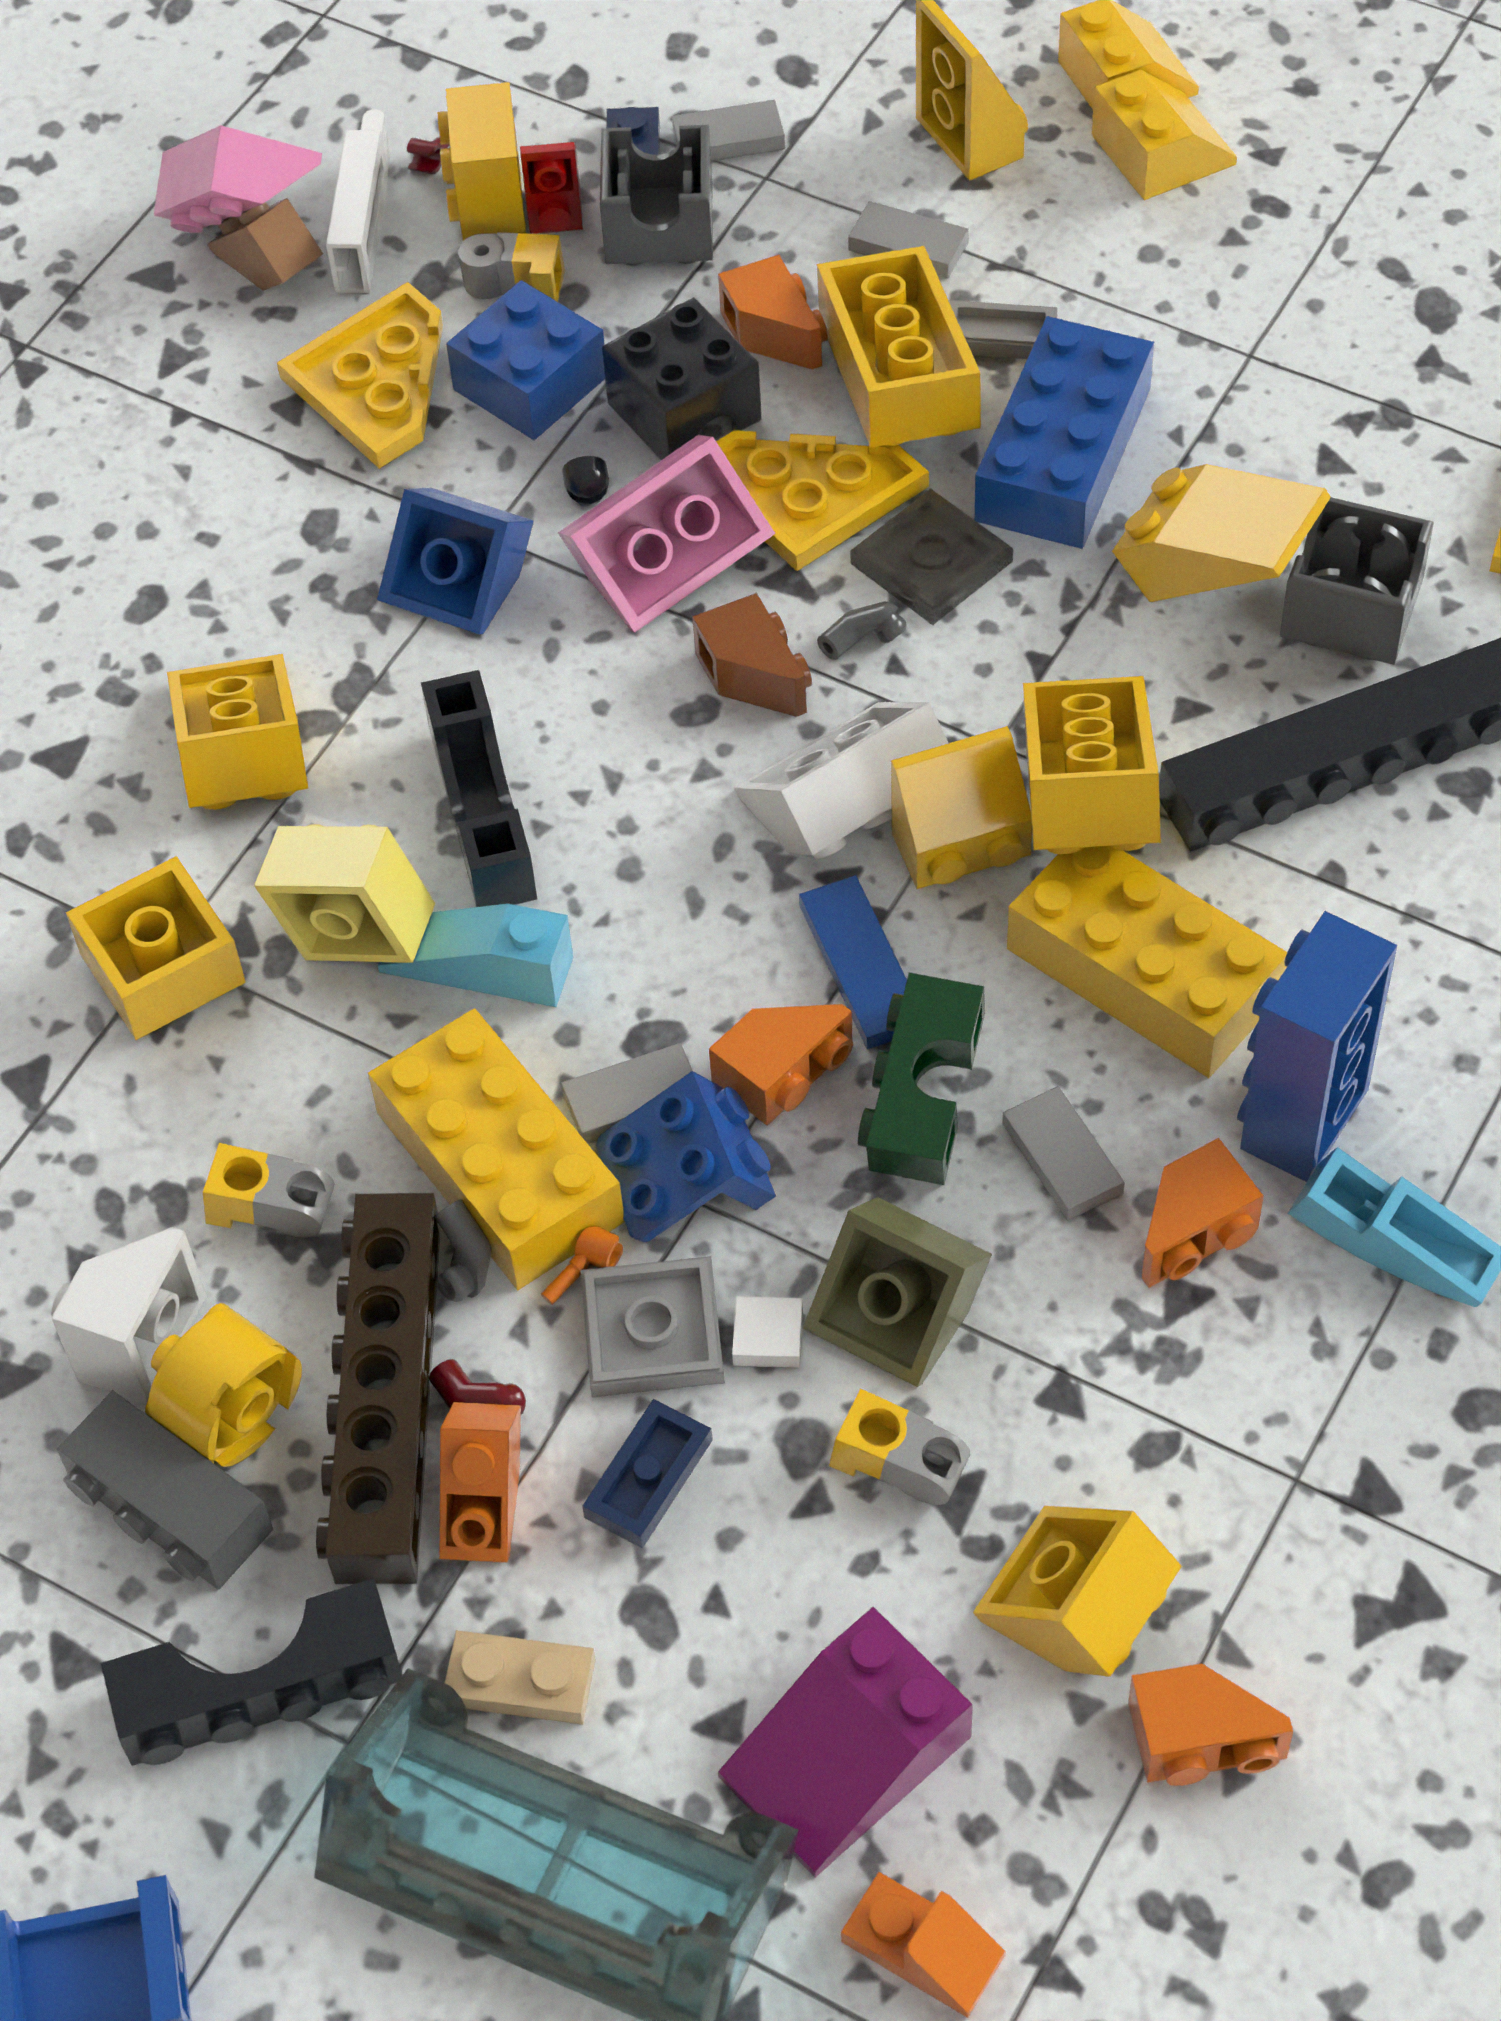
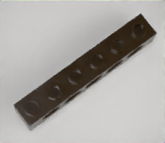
(387, 1540)

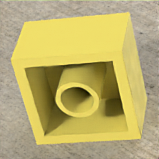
(345, 893)

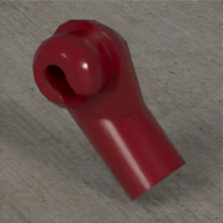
(455, 1386)

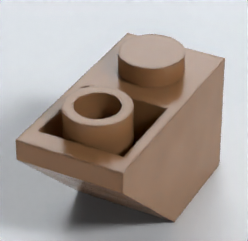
(266, 244)

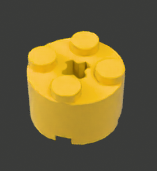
(222, 1385)

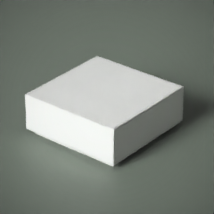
(767, 1332)

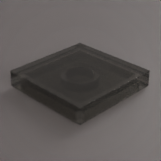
(931, 556)

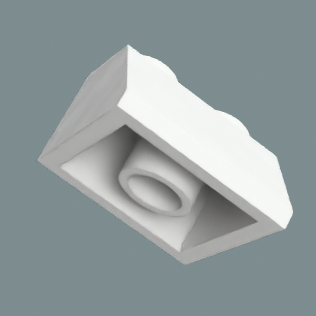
(125, 1308)

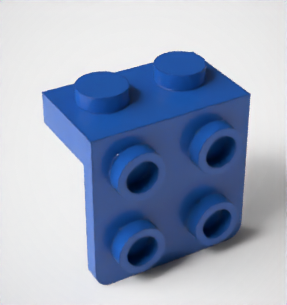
(683, 1154)

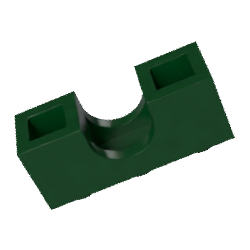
(932, 1027)

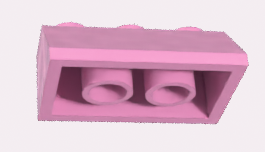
(225, 175)
(667, 532)

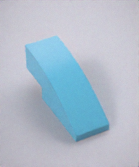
(1398, 1229)

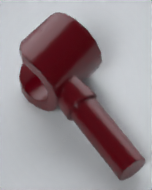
(426, 155)

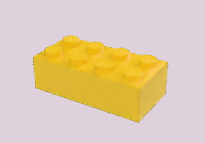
(899, 347)
(1091, 764)
(1145, 952)
(497, 1145)

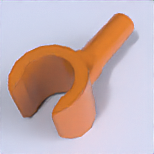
(593, 1247)

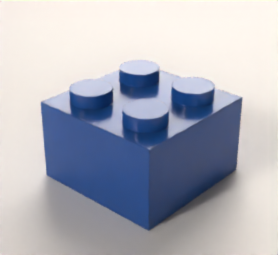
(527, 359)

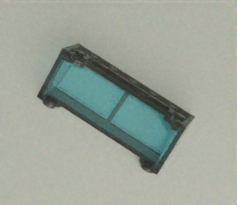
(547, 1862)

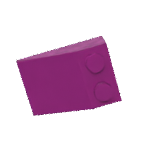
(849, 1740)

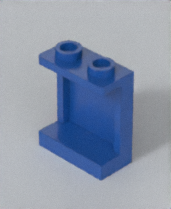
(98, 1962)

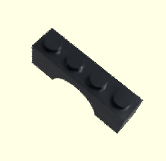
(478, 791)
(172, 1705)

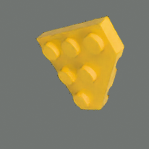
(373, 373)
(820, 489)

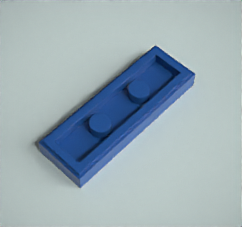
(855, 954)

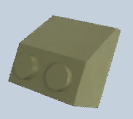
(895, 1289)

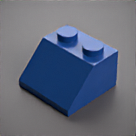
(453, 558)

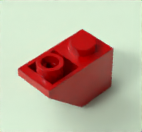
(552, 187)

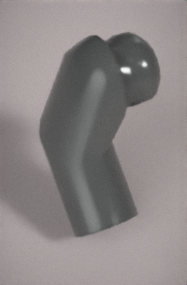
(859, 622)

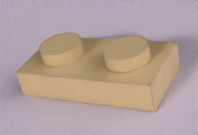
(521, 1676)

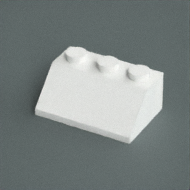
(839, 778)

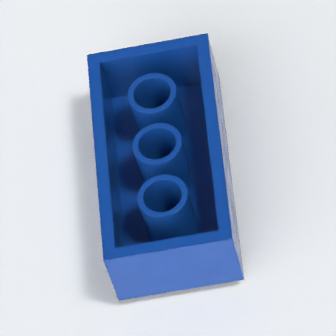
(1063, 432)
(1314, 1044)

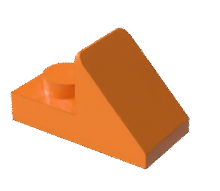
(924, 1942)

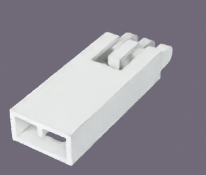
(359, 205)

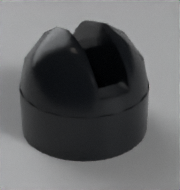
(586, 479)

